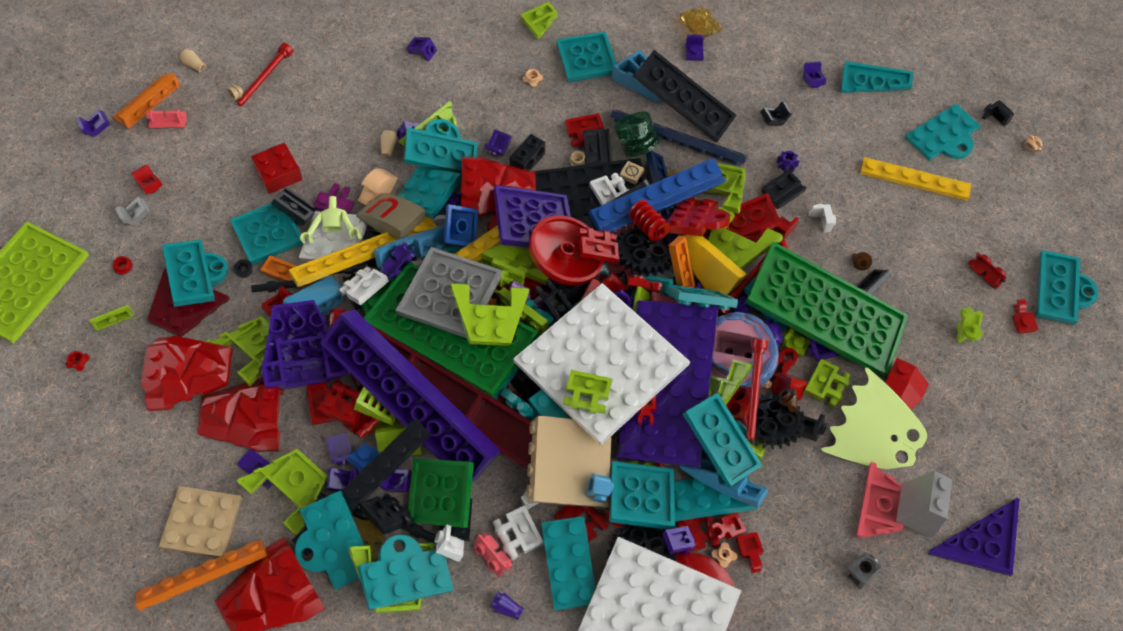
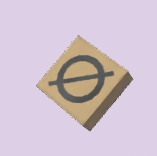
(631, 172)

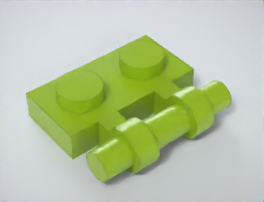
(821, 380)
(590, 386)

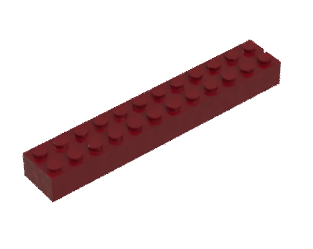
(496, 421)

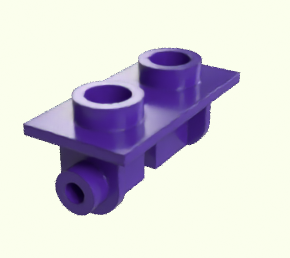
(403, 256)

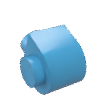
(599, 487)

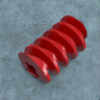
(649, 221)

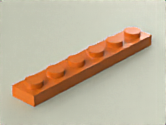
(199, 575)

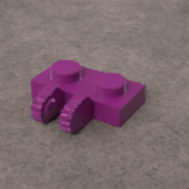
(322, 199)

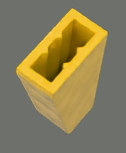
(712, 266)

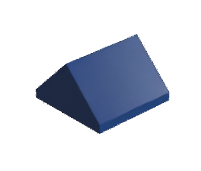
(460, 225)

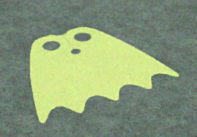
(871, 424)

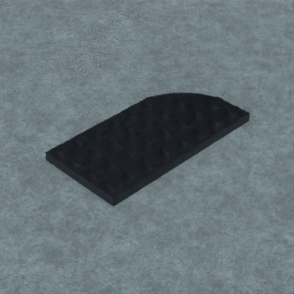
(575, 183)

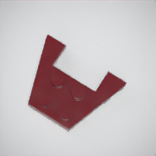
(183, 318)

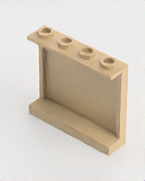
(563, 462)

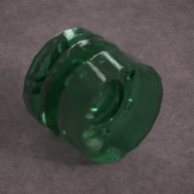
(637, 134)

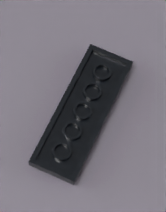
(685, 96)

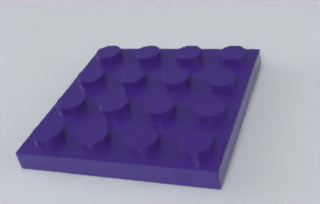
(522, 210)

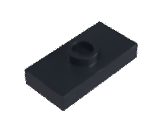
(874, 280)

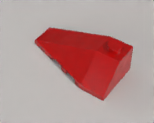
(907, 382)

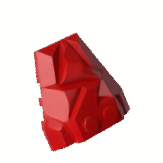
(482, 175)
(182, 368)
(242, 416)
(269, 593)

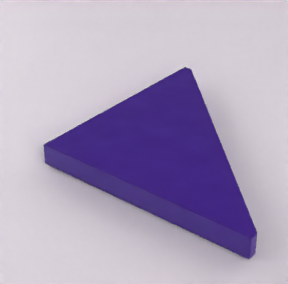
(986, 543)

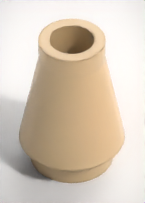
(190, 59)
(388, 141)

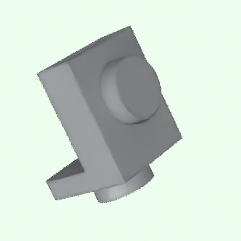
(133, 212)

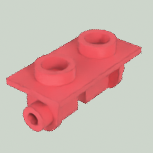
(170, 119)
(486, 547)

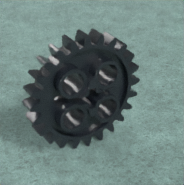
(642, 253)
(777, 424)
(652, 538)

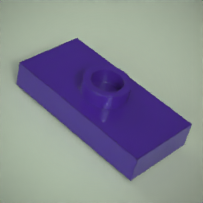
(251, 462)

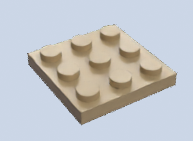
(200, 522)

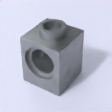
(858, 577)

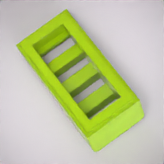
(367, 408)

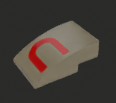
(392, 215)

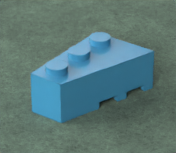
(626, 69)
(323, 292)

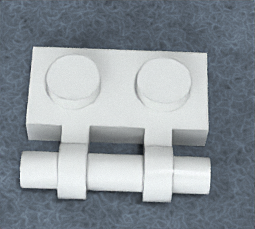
(604, 188)
(363, 285)
(523, 529)

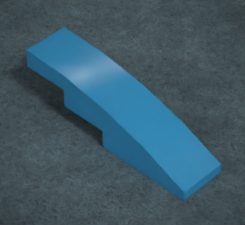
(420, 242)
(742, 490)

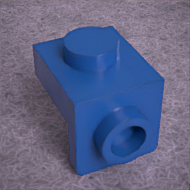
(362, 456)

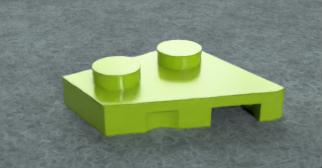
(539, 19)

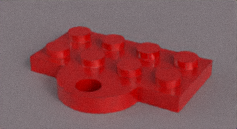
(696, 216)
(754, 219)

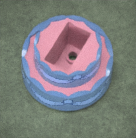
(735, 333)

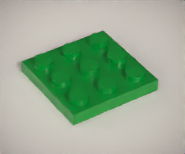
(440, 492)

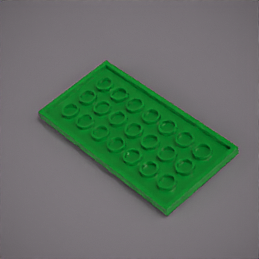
(828, 309)
(479, 365)

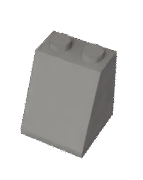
(925, 503)

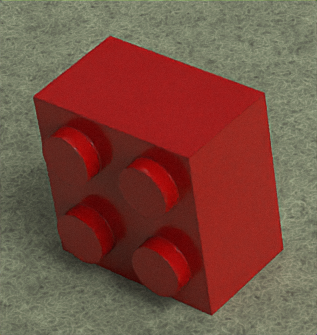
(276, 168)

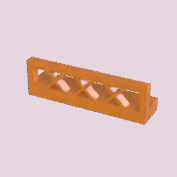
(147, 100)

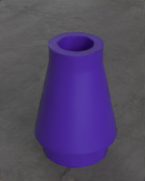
(506, 606)

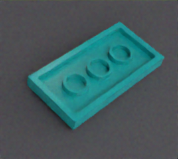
(722, 440)
(698, 500)
(568, 563)

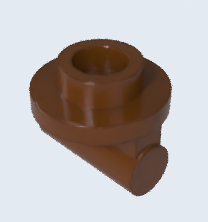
(862, 260)
(788, 398)

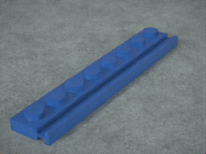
(659, 195)

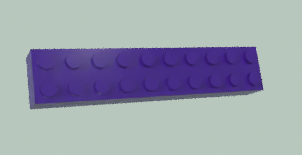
(407, 392)

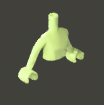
(332, 222)

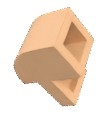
(376, 183)

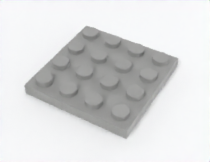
(430, 296)

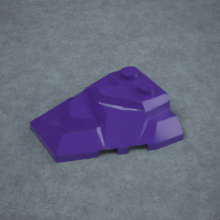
(294, 348)

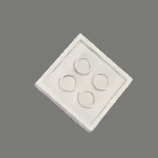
(330, 242)

